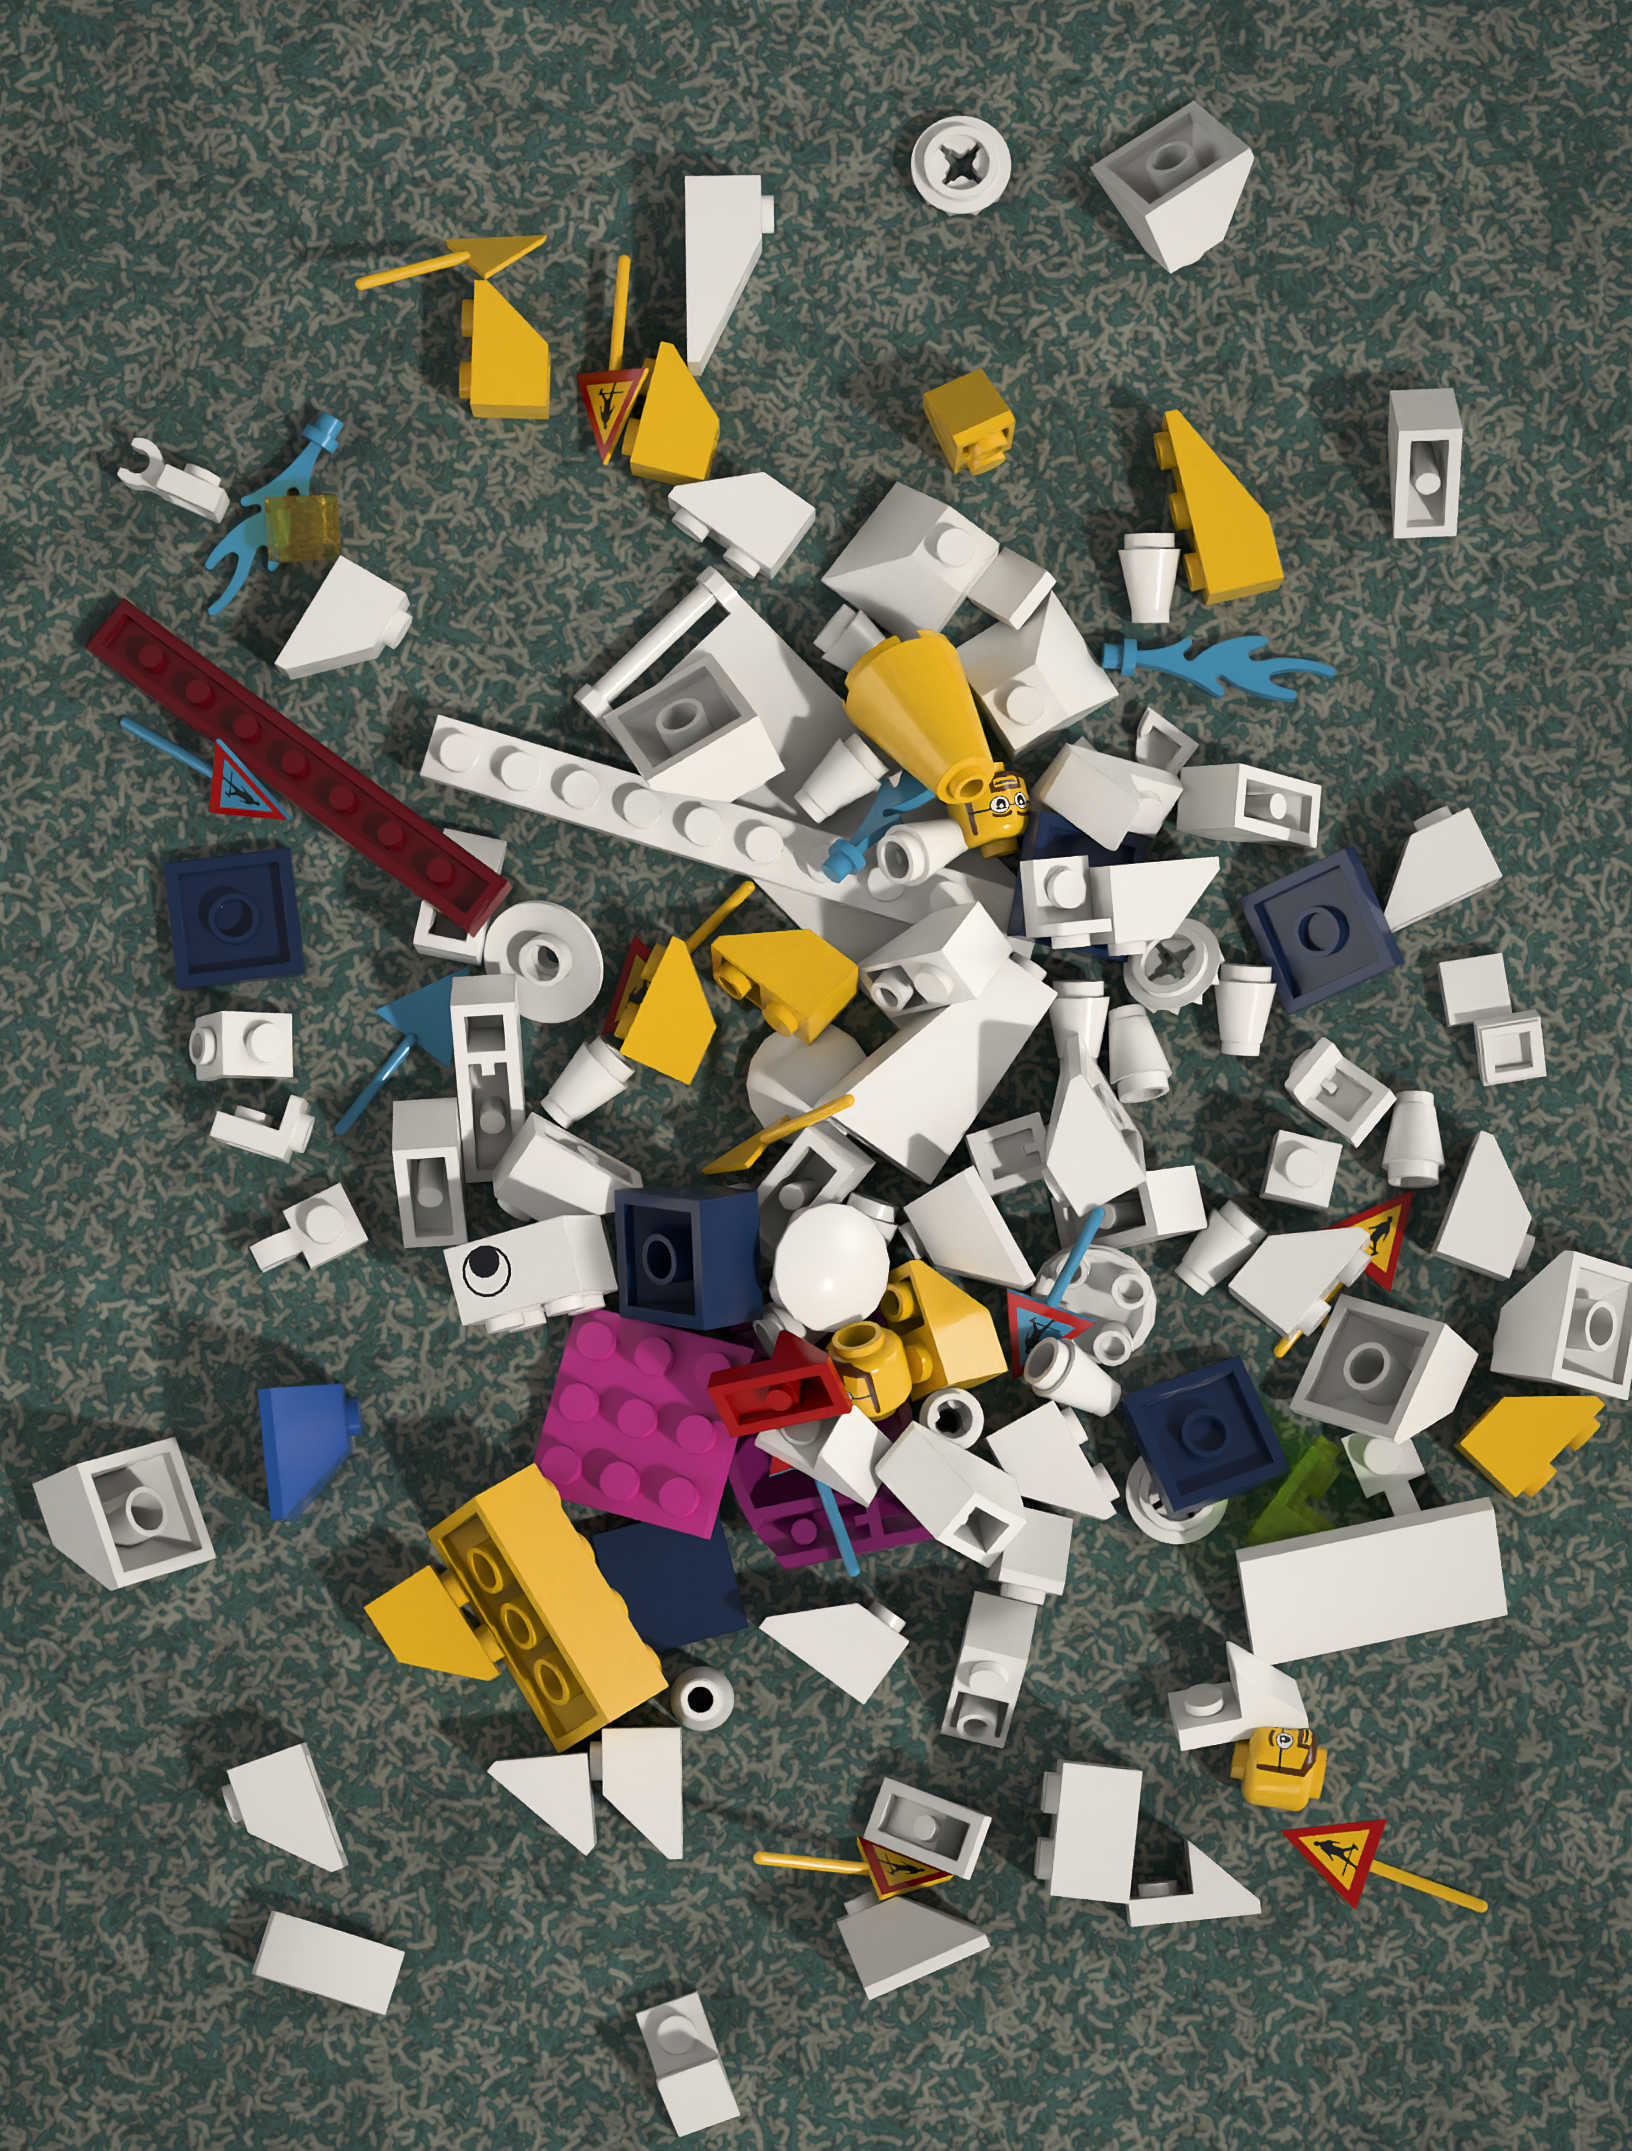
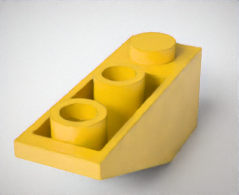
(1225, 526)

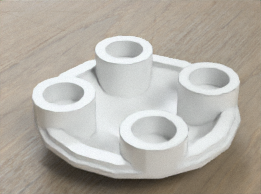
(792, 1076)
(830, 1267)
(1112, 1292)

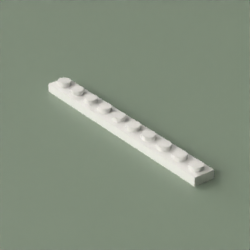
(690, 826)

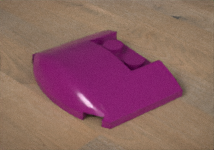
(788, 1507)

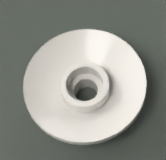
(546, 989)

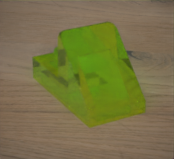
(1285, 1512)

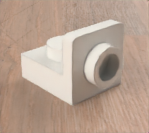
(1060, 901)
(253, 1130)
(1009, 1153)

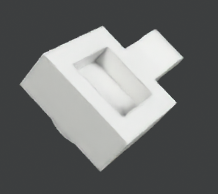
(190, 489)
(320, 1228)
(1385, 1468)

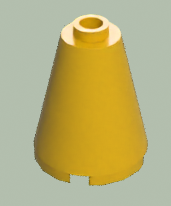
(922, 714)

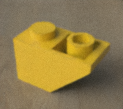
(508, 359)
(970, 422)
(676, 427)
(789, 976)
(674, 1017)
(942, 1330)
(1523, 1435)
(430, 1630)

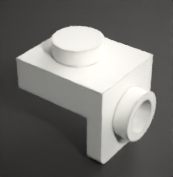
(242, 1046)
(1338, 1092)

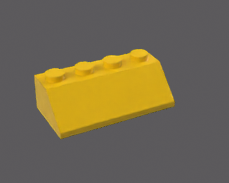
(548, 1607)

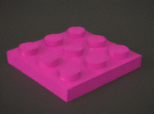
(637, 1424)

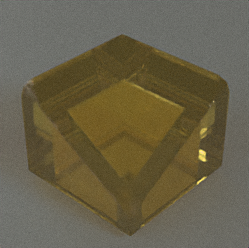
(302, 527)

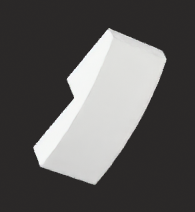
(328, 1962)

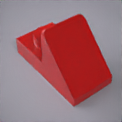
(779, 1392)

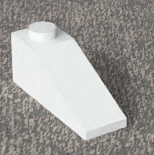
(722, 248)
(487, 1069)

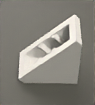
(556, 1790)

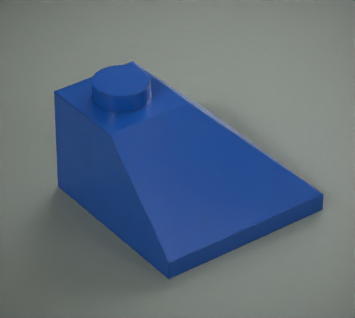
(304, 1442)

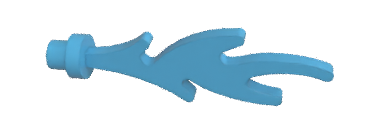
(252, 532)
(1223, 660)
(885, 812)

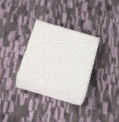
(1011, 588)
(1474, 989)
(1509, 1047)

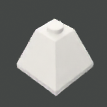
(1178, 184)
(911, 563)
(1034, 677)
(696, 735)
(1090, 1137)
(965, 1234)
(1570, 1328)
(1383, 1371)
(126, 1515)
(903, 1940)

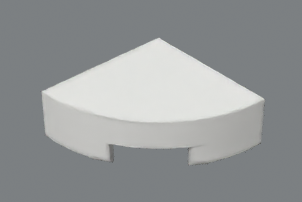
(1162, 743)

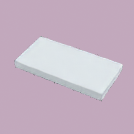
(1372, 1582)

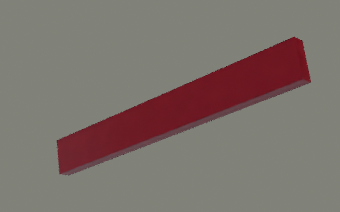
(300, 768)

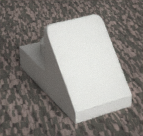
(1110, 795)
(833, 1451)
(1236, 1708)
(927, 1828)
(1209, 1896)
(687, 2064)

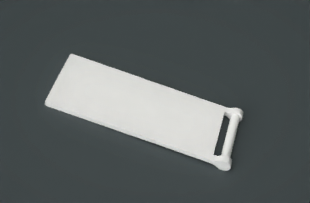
(803, 725)

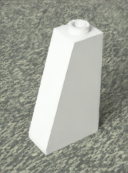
(940, 1070)

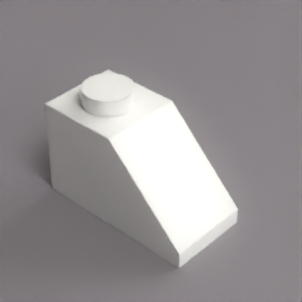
(1424, 462)
(345, 623)
(1248, 806)
(1439, 867)
(1146, 900)
(429, 1172)
(813, 1172)
(557, 1174)
(1150, 1212)
(1485, 1216)
(843, 1643)
(644, 1780)
(286, 1806)

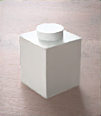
(1300, 1171)

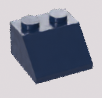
(689, 1255)

